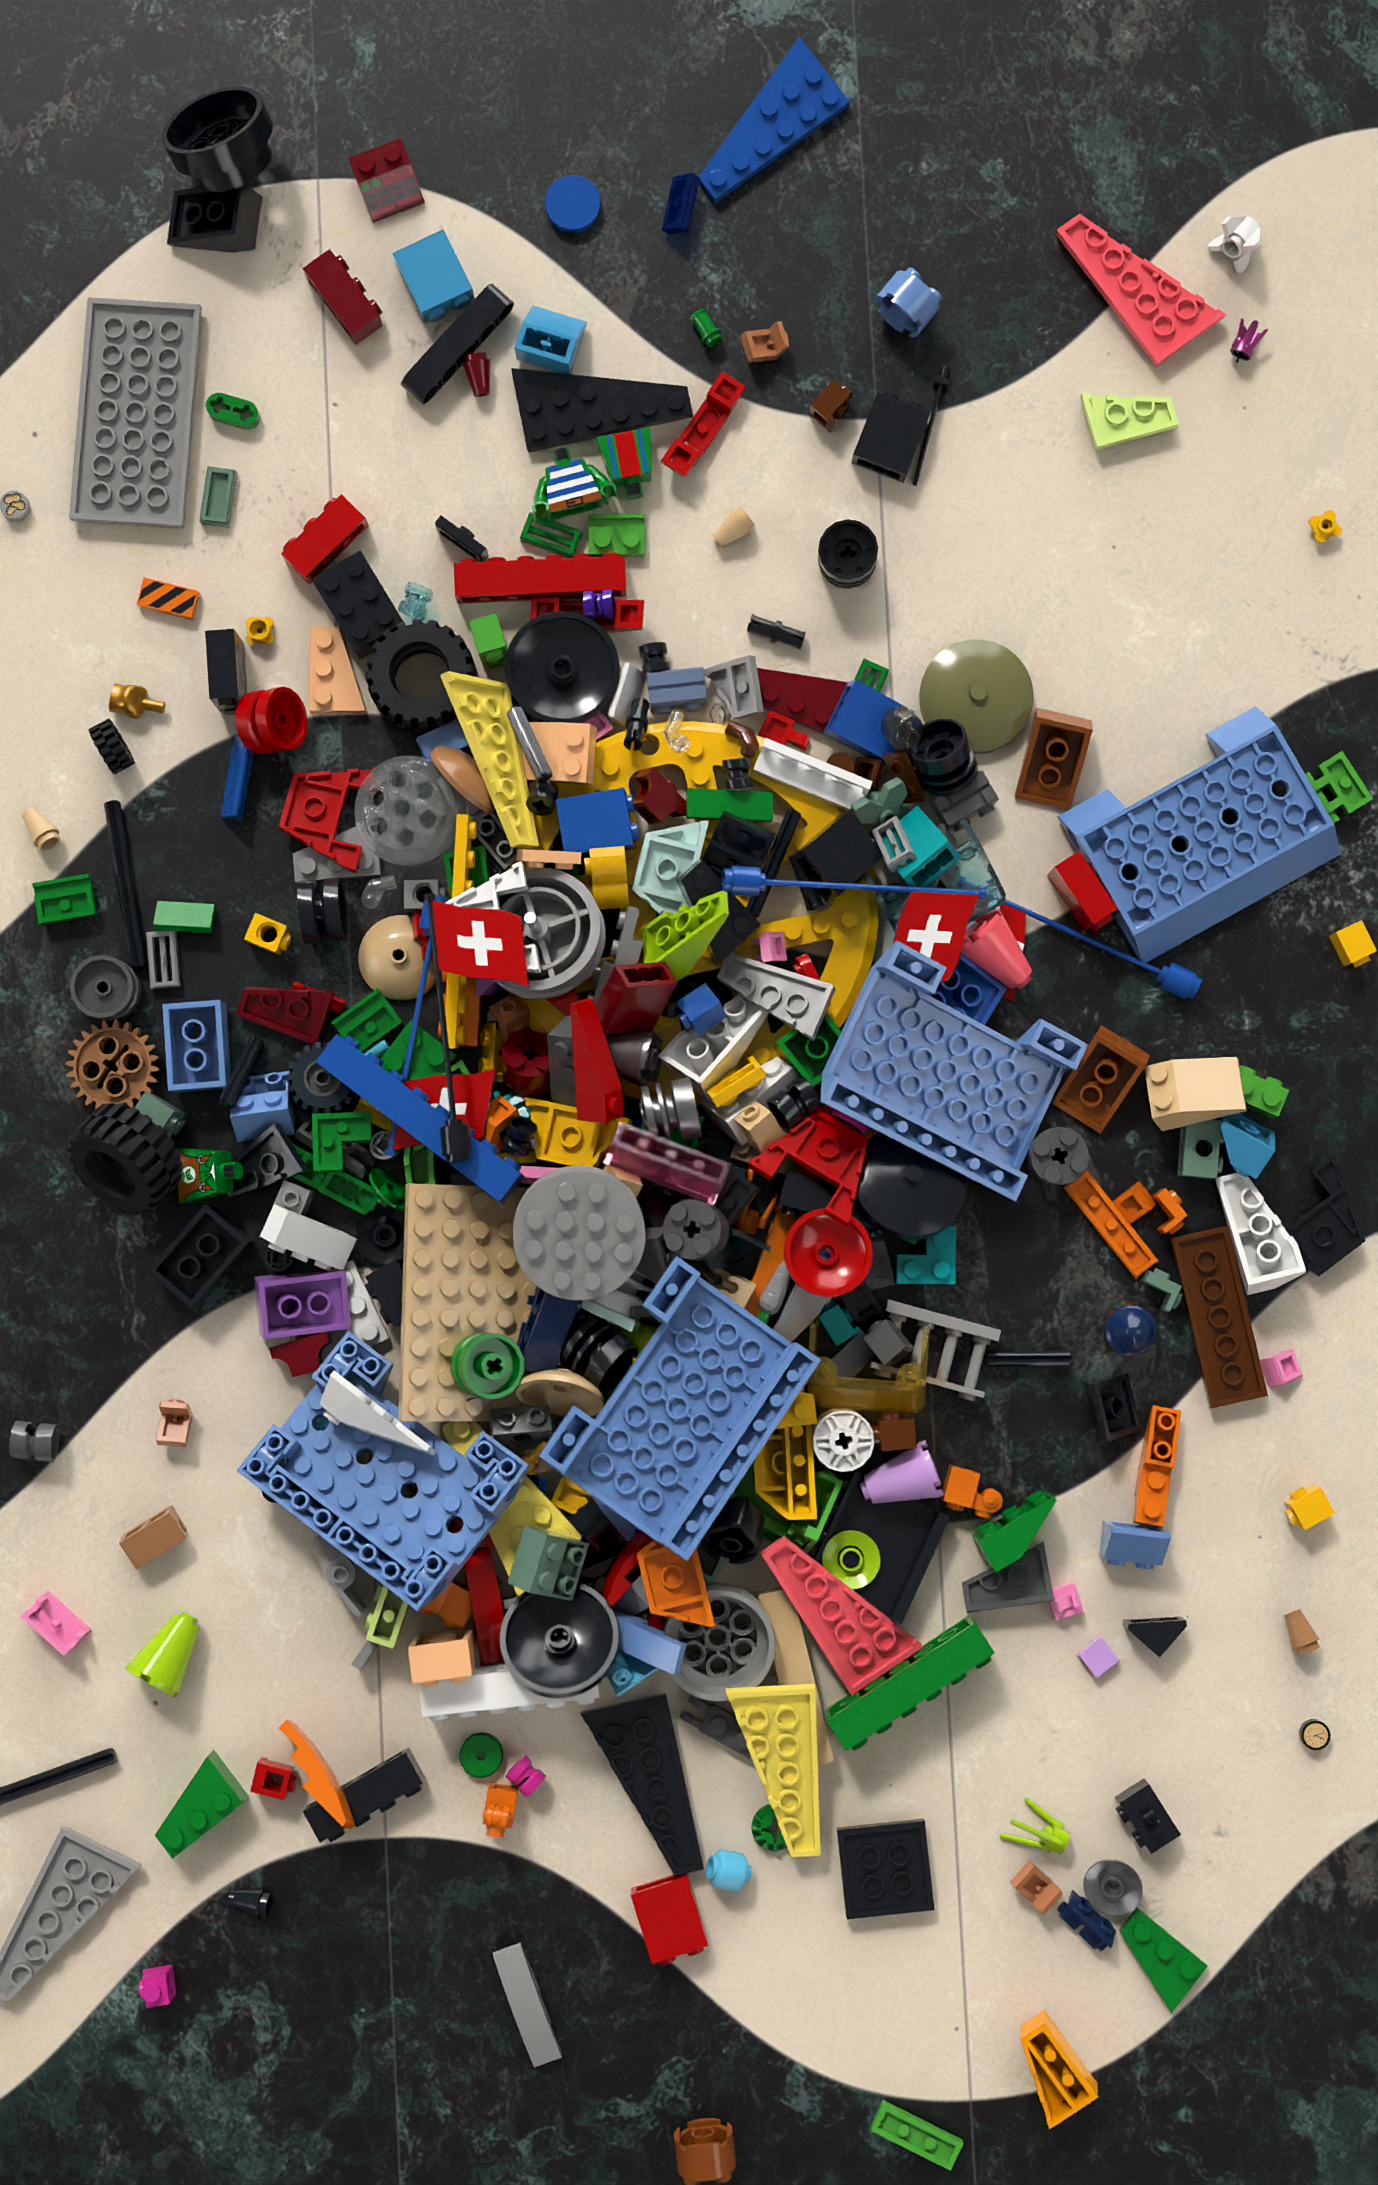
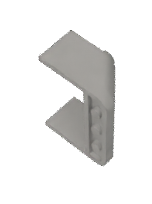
(340, 1570)

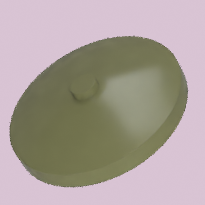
(981, 689)

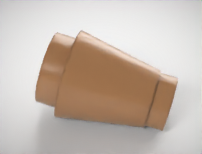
(1301, 1633)

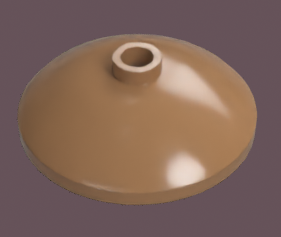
(463, 775)

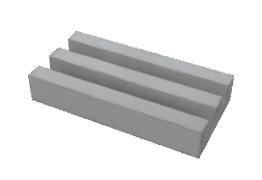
(901, 857)
(154, 984)

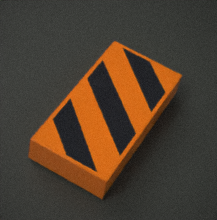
(168, 598)

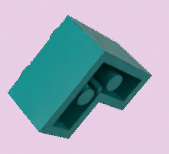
(934, 1266)

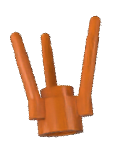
(750, 1219)

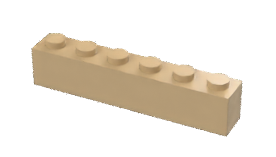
(791, 1656)

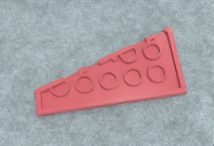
(1144, 297)
(846, 1626)

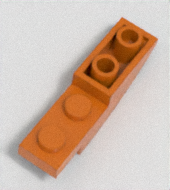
(1155, 1466)

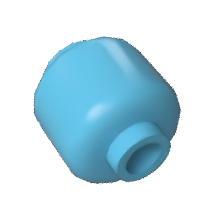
(728, 1870)

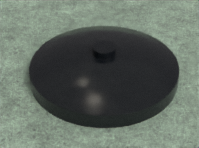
(562, 668)
(907, 1190)
(559, 1643)

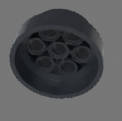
(220, 138)

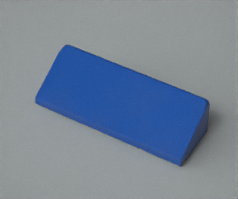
(237, 781)

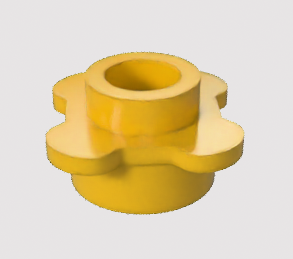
(1319, 532)
(254, 624)

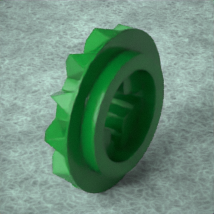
(763, 1819)

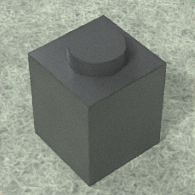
(888, 1342)

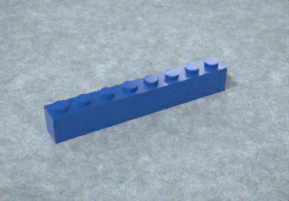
(415, 1115)

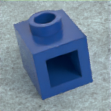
(700, 1010)

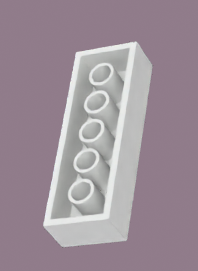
(491, 1690)

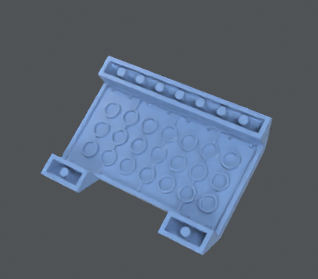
(942, 1076)
(683, 1413)

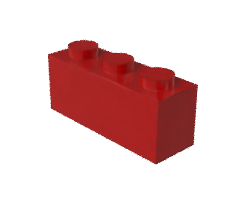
(324, 538)

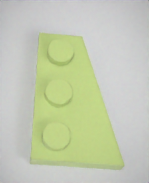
(1124, 419)

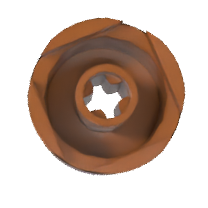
(705, 2151)

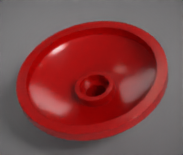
(848, 1250)

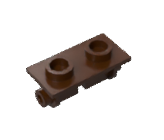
(900, 765)

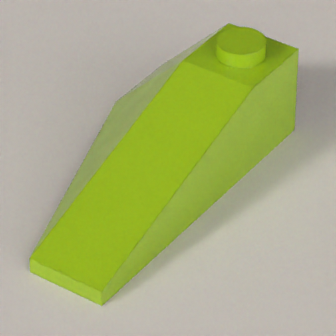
(684, 935)

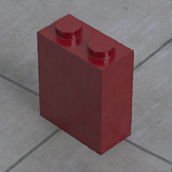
(635, 997)

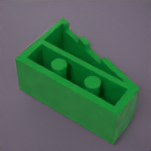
(203, 1804)

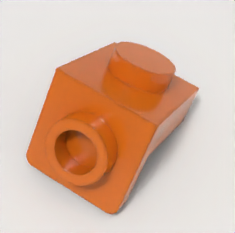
(1170, 1204)

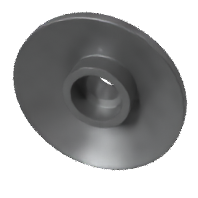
(1111, 1898)

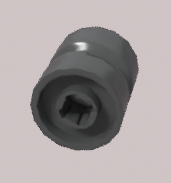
(39, 1441)

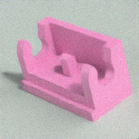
(56, 1623)

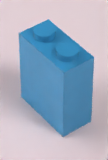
(434, 276)

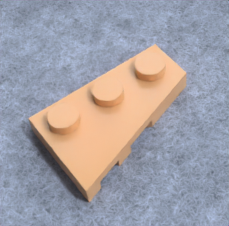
(331, 674)

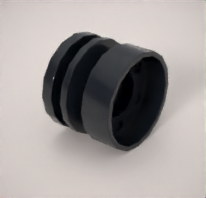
(847, 537)
(944, 758)
(599, 1354)

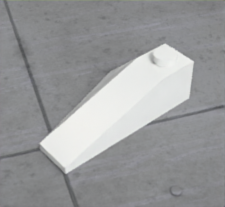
(718, 1049)

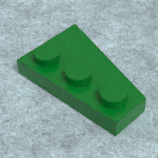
(1163, 1957)

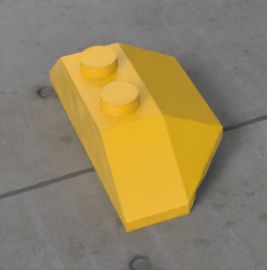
(786, 1473)

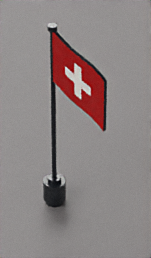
(475, 946)

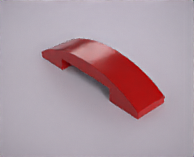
(704, 425)
(628, 613)
(617, 1581)
(485, 1605)

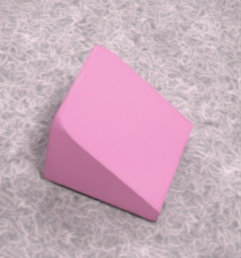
(1280, 1368)

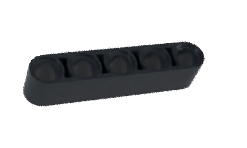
(459, 340)

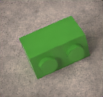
(489, 641)

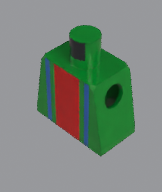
(627, 459)

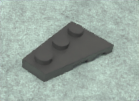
(1015, 1585)

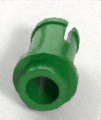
(710, 334)

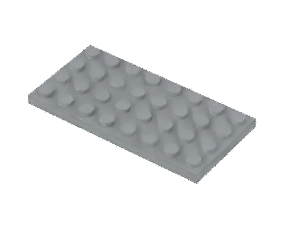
(135, 413)

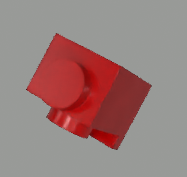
(264, 1783)

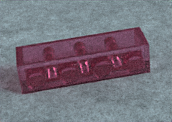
(666, 1163)

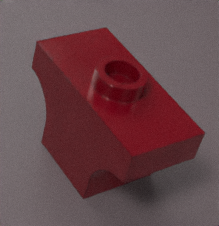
(657, 797)
(302, 1353)

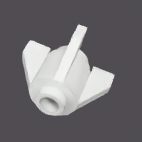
(1239, 240)

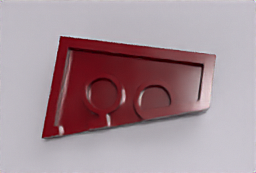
(288, 1011)

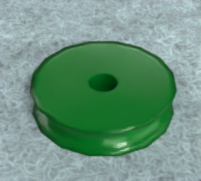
(481, 1743)

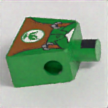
(206, 1174)

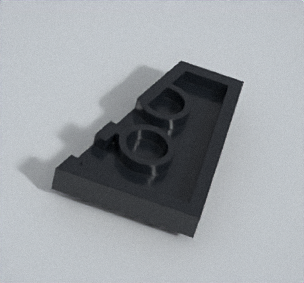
(267, 1161)

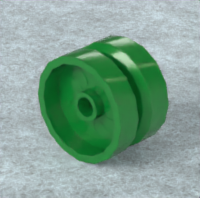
(503, 1369)

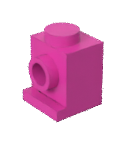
(157, 1986)

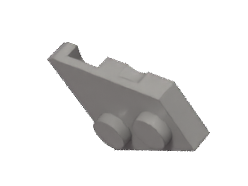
(738, 686)

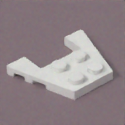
(488, 895)

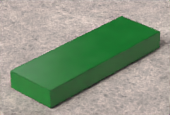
(711, 803)

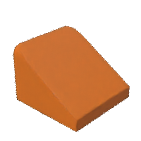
(1134, 1202)

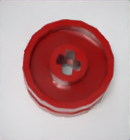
(271, 720)

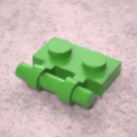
(1343, 783)

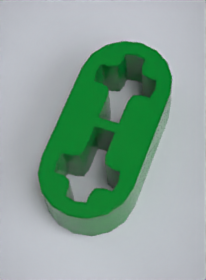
(231, 417)

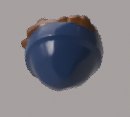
(1129, 1330)

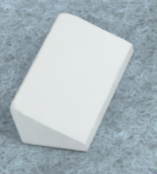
(628, 688)

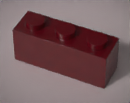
(343, 296)

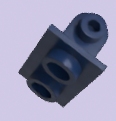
(1097, 1930)

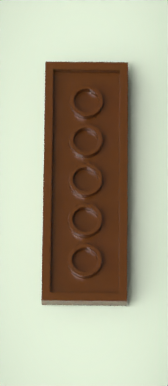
(1218, 1317)

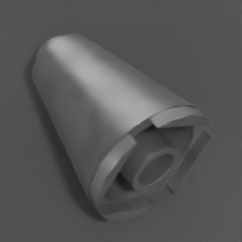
(636, 1055)

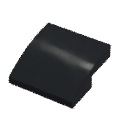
(737, 844)

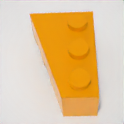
(1058, 2072)

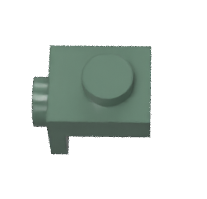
(1161, 1282)

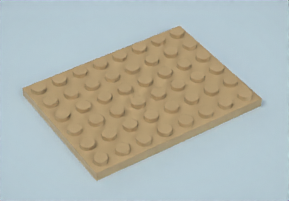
(456, 1283)

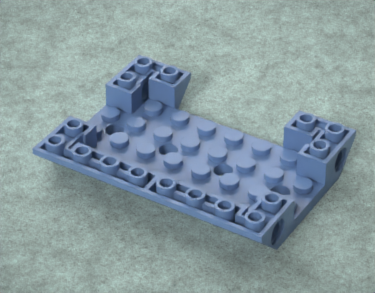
(1223, 863)
(364, 1506)

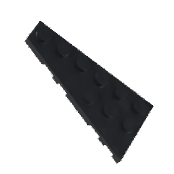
(578, 408)
(646, 1760)

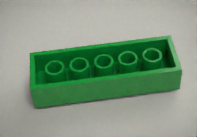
(917, 1678)

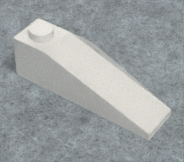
(1260, 1242)
(358, 1411)

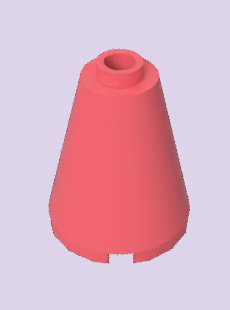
(996, 950)

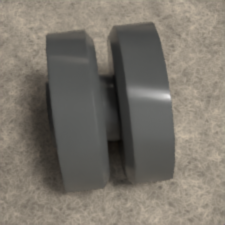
(88, 985)

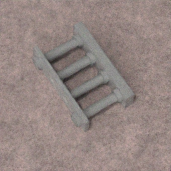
(954, 1329)

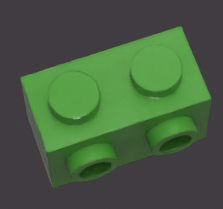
(1262, 1095)

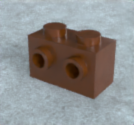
(894, 1432)

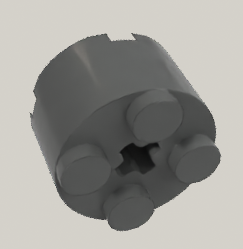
(1072, 1164)
(698, 1246)

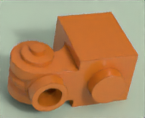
(962, 1492)
(500, 1808)

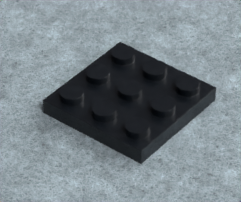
(885, 1868)

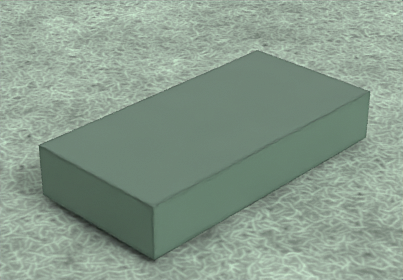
(218, 496)

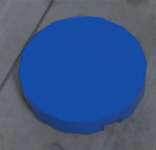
(572, 204)

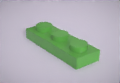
(916, 2135)

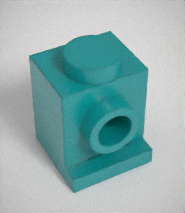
(837, 1322)

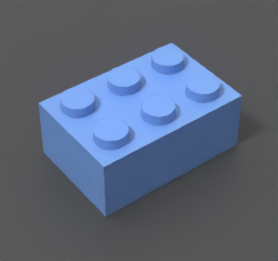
(196, 1046)

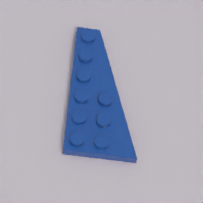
(784, 113)

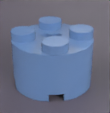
(908, 302)

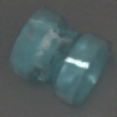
(415, 601)

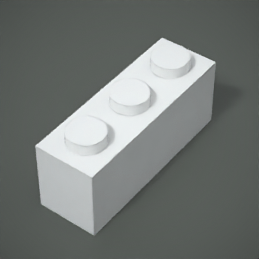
(307, 1239)

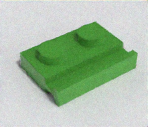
(616, 534)

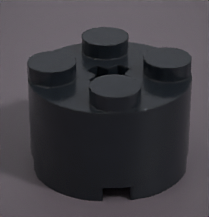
(735, 1532)

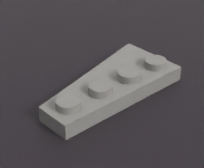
(782, 993)

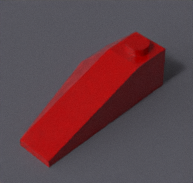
(595, 1075)

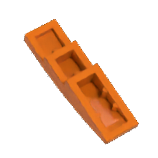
(322, 1781)

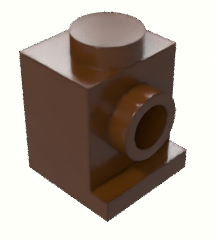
(831, 404)

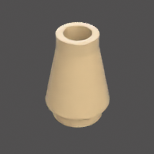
(733, 527)
(41, 830)

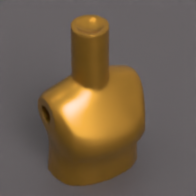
(133, 701)

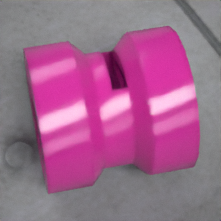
(518, 1774)

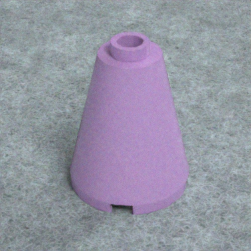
(903, 1478)

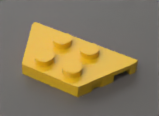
(567, 1140)

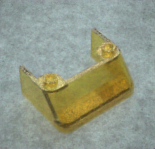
(899, 1396)

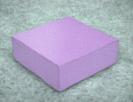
(1098, 1656)

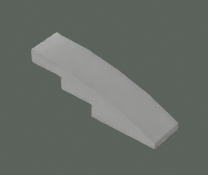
(527, 2004)

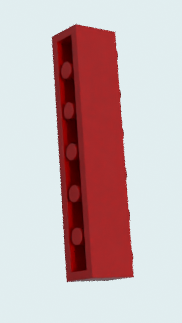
(530, 577)

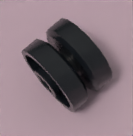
(322, 910)

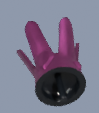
(1246, 341)

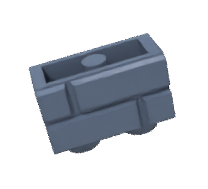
(677, 690)

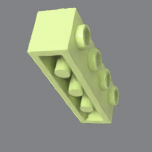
(388, 1619)

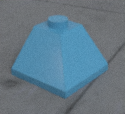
(1247, 1144)

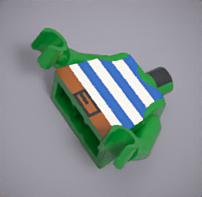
(570, 488)

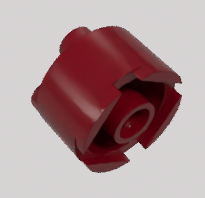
(526, 1063)

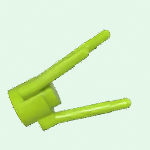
(1051, 1837)

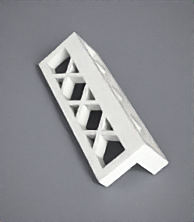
(810, 775)

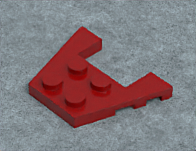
(315, 811)
(826, 1150)

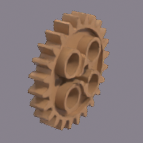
(92, 1051)

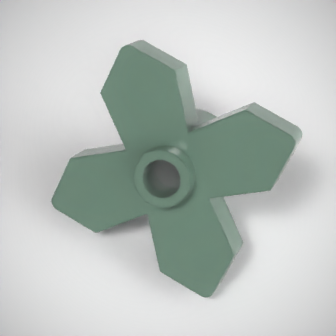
(881, 806)

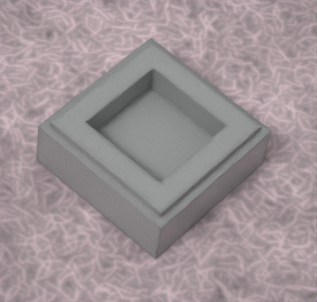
(364, 1655)

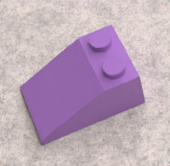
(301, 1303)

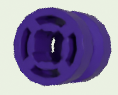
(599, 604)

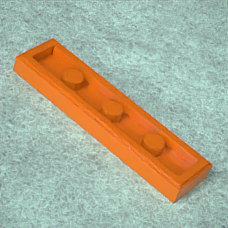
(1111, 1224)

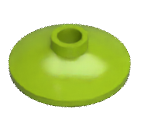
(871, 1558)

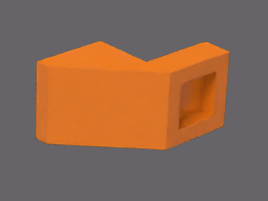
(498, 1118)

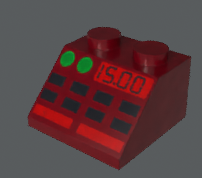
(386, 180)

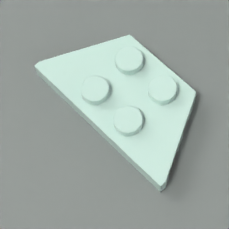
(663, 860)

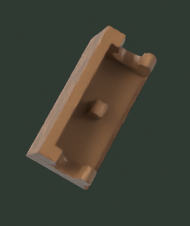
(153, 1537)

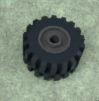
(316, 1087)

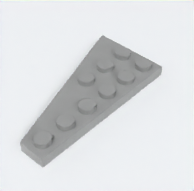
(65, 1895)

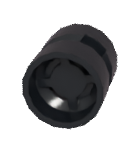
(791, 1105)

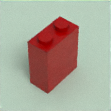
(1082, 892)
(669, 1918)

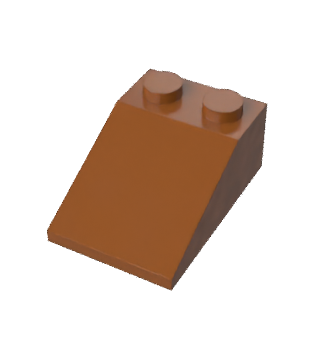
(1053, 758)
(1101, 1079)

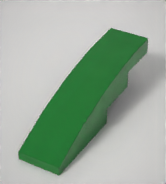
(338, 1185)

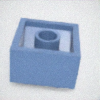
(1133, 1544)

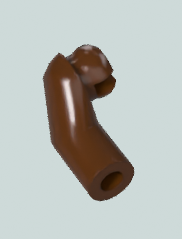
(746, 736)

